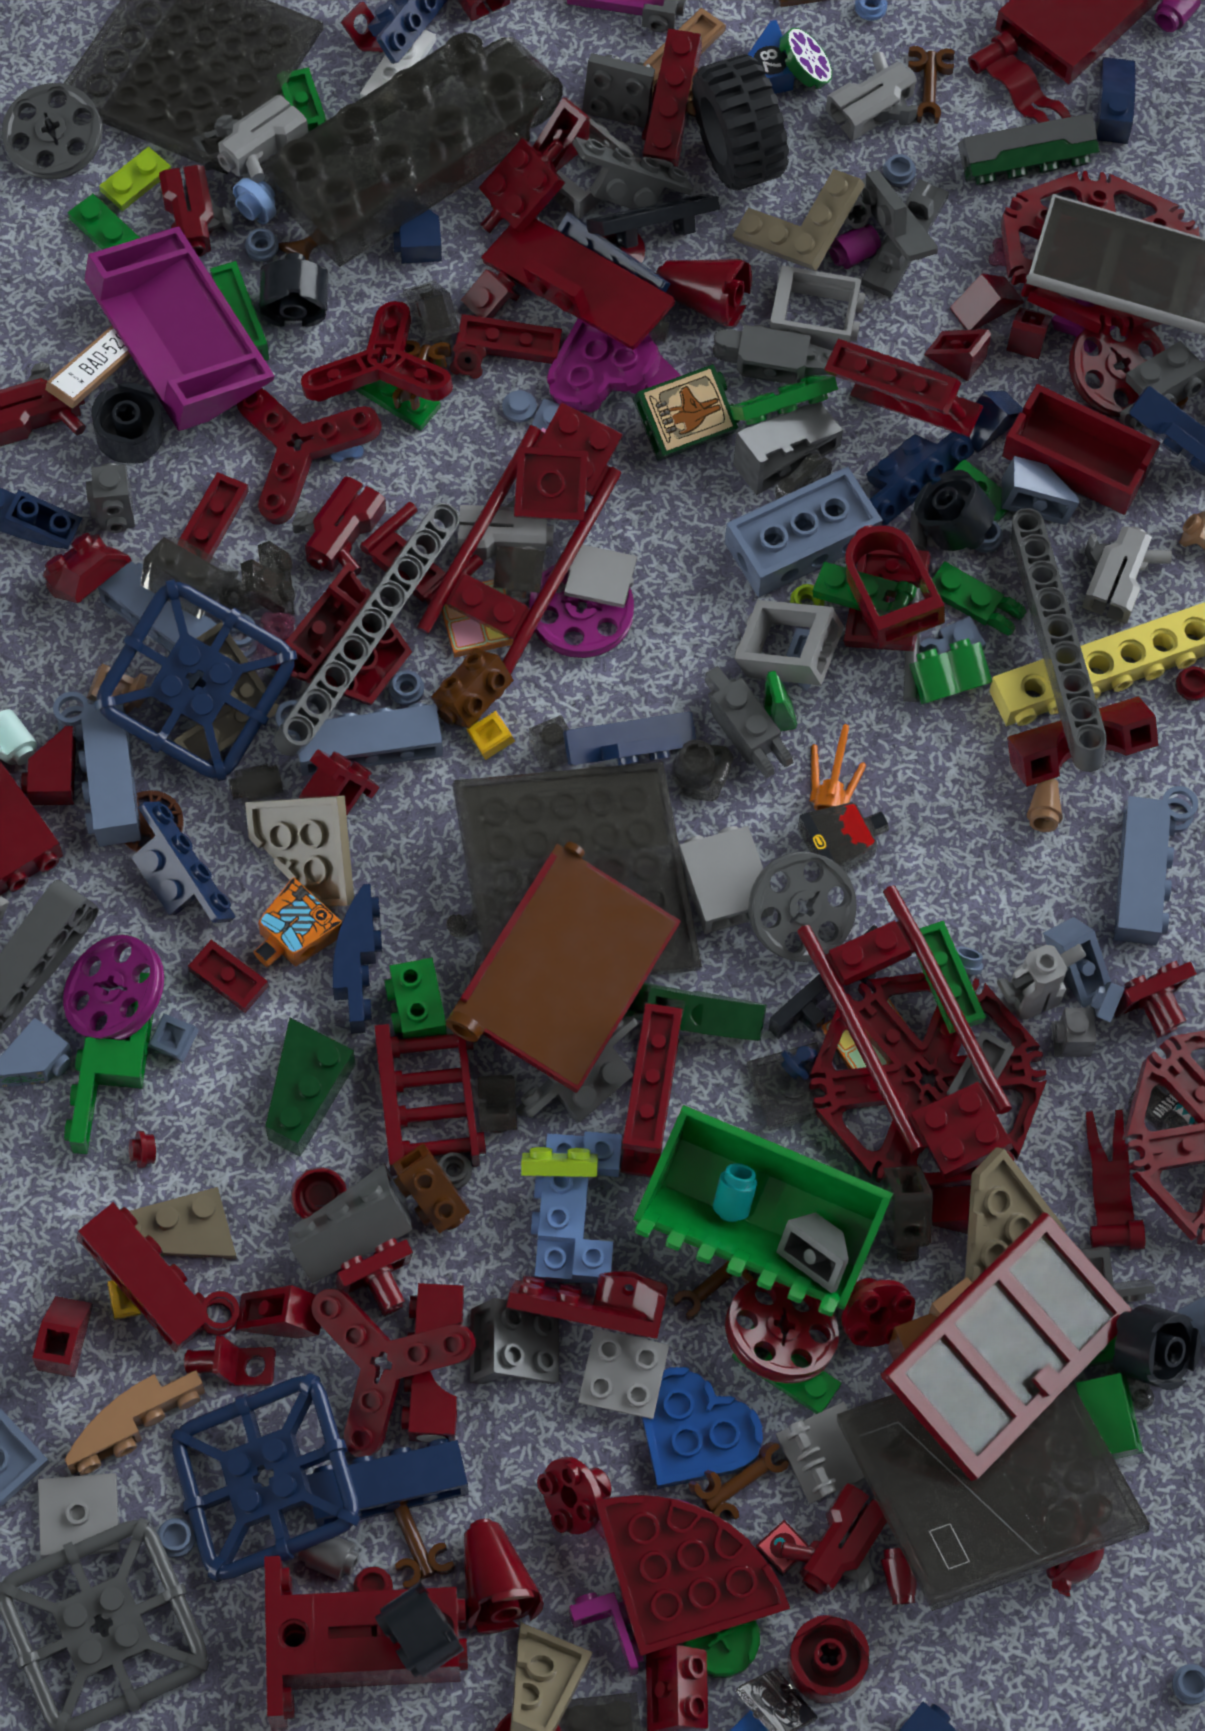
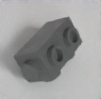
(111, 497)

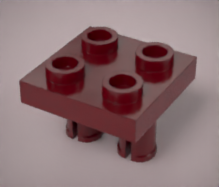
(1157, 996)
(377, 1275)

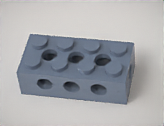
(799, 531)

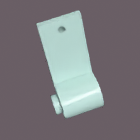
(15, 740)

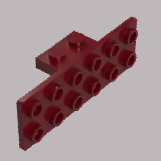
(579, 282)

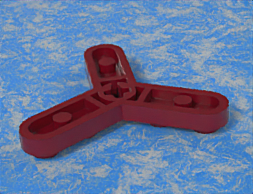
(399, 369)
(291, 467)
(409, 1356)

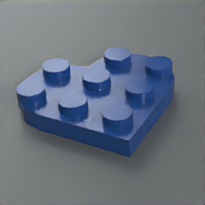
(698, 1431)

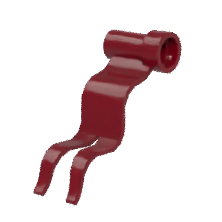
(1017, 77)
(1112, 1191)

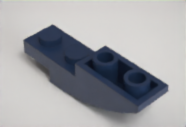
(36, 520)
(354, 949)

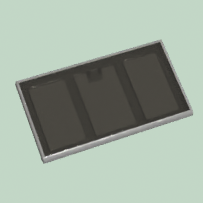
(1122, 264)

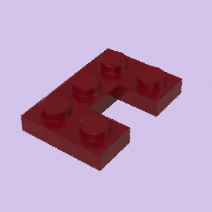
(887, 566)

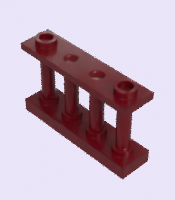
(903, 387)
(395, 1082)
(651, 1090)

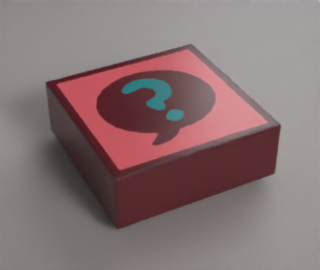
(771, 1546)

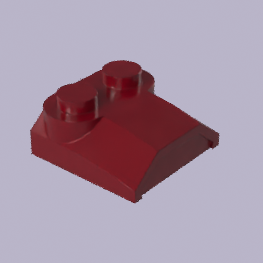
(82, 568)

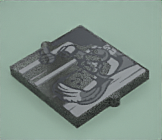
(776, 1702)

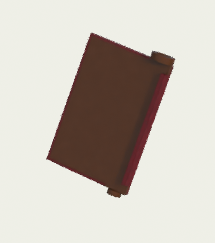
(564, 968)

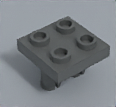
(618, 89)

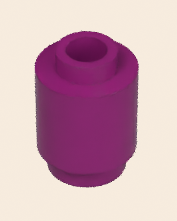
(1175, 13)
(854, 246)

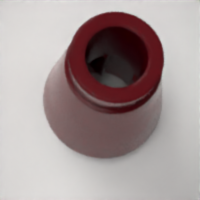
(899, 1577)

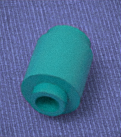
(735, 1192)

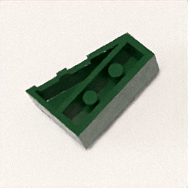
(305, 1085)

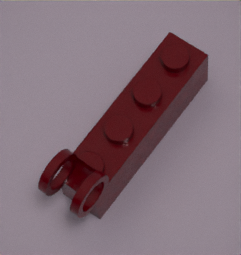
(149, 1281)

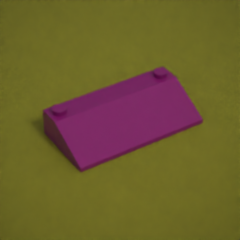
(176, 326)

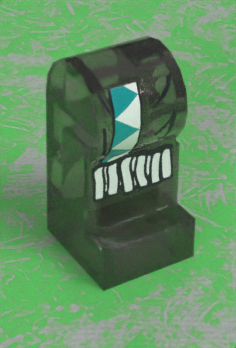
(1165, 1111)

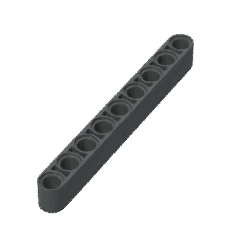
(357, 638)
(1058, 640)

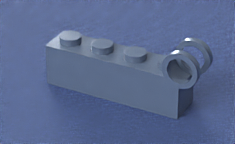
(130, 599)
(374, 737)
(109, 772)
(1144, 864)

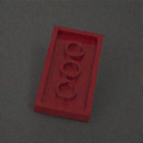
(612, 1307)

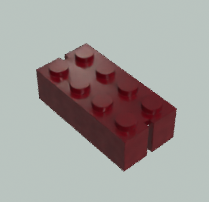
(1082, 448)

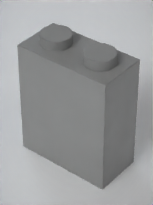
(721, 876)

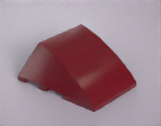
(325, 626)

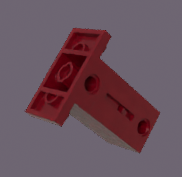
(340, 1641)

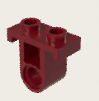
(339, 778)

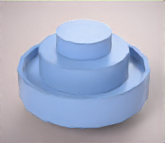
(255, 200)

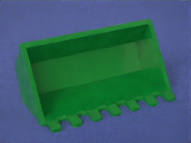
(787, 1187)

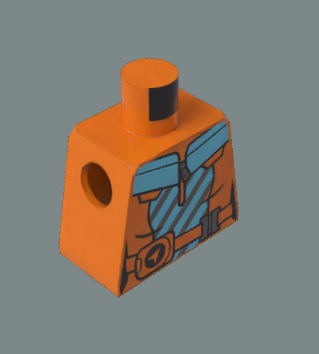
(295, 926)

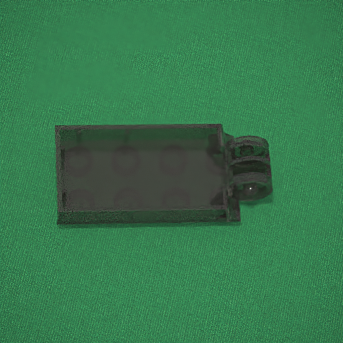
(411, 142)

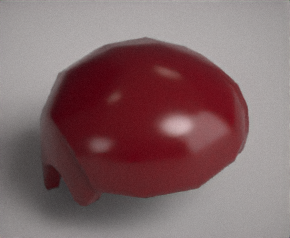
(315, 1188)

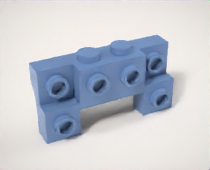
(560, 1224)

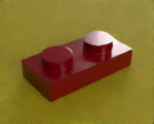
(228, 976)

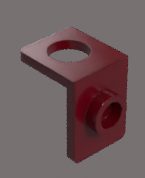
(366, 40)

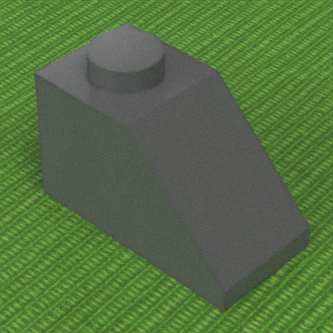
(815, 1249)

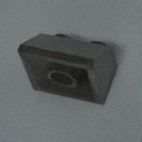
(186, 564)

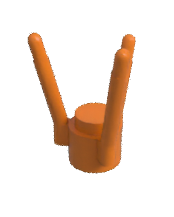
(831, 791)

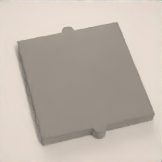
(601, 576)

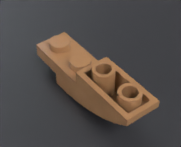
(116, 1425)

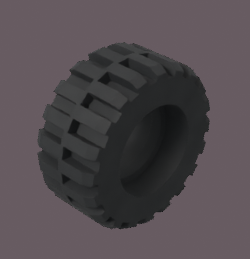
(740, 122)

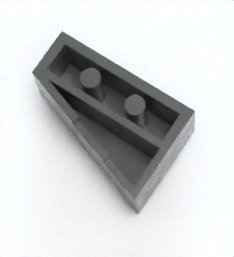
(779, 445)
(351, 1225)

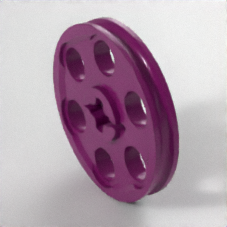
(584, 623)
(109, 976)

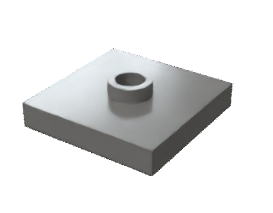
(76, 1510)

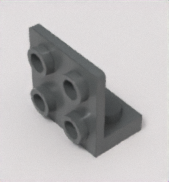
(513, 1344)

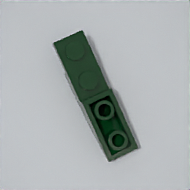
(704, 1011)

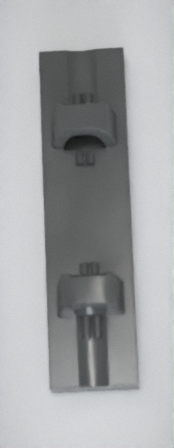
(889, 263)

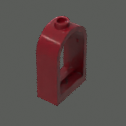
(909, 619)

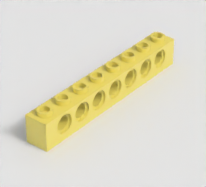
(1106, 654)

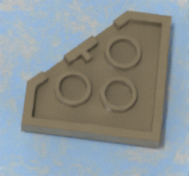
(307, 843)
(999, 1210)

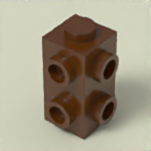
(471, 688)
(431, 1188)

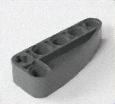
(41, 946)

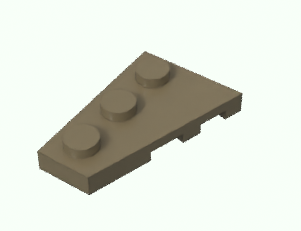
(188, 1226)
(544, 1679)

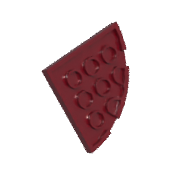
(683, 1570)

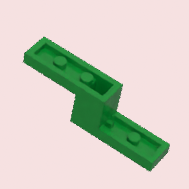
(109, 1064)

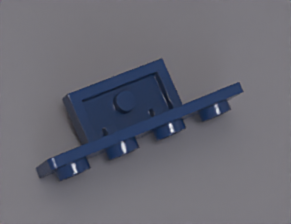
(401, 23)
(1176, 428)
(911, 468)
(629, 739)
(175, 869)

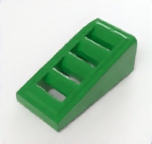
(778, 703)

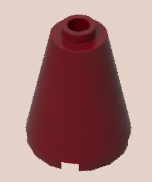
(709, 286)
(496, 1580)

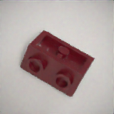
(677, 1689)

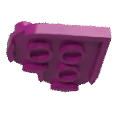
(596, 364)

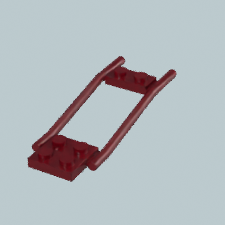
(493, 608)
(958, 1127)

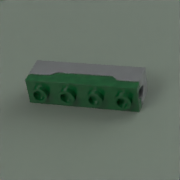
(1028, 148)

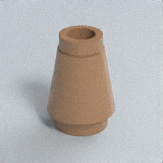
(1045, 807)

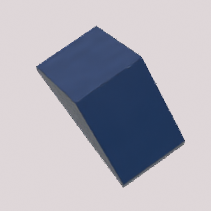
(996, 418)

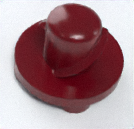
(875, 1311)
(571, 1493)

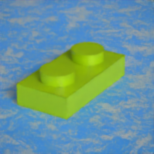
(134, 179)
(574, 1163)

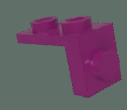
(592, 1608)

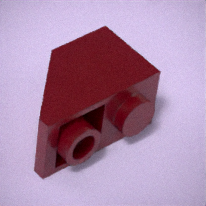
(62, 1336)

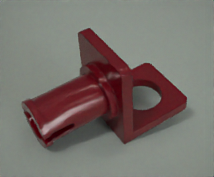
(231, 1362)

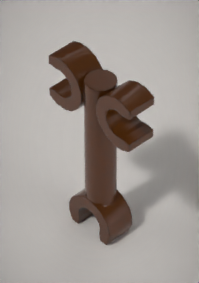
(931, 63)
(434, 354)
(706, 1288)
(716, 1495)
(424, 1563)

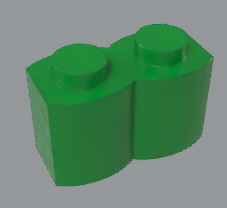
(951, 671)

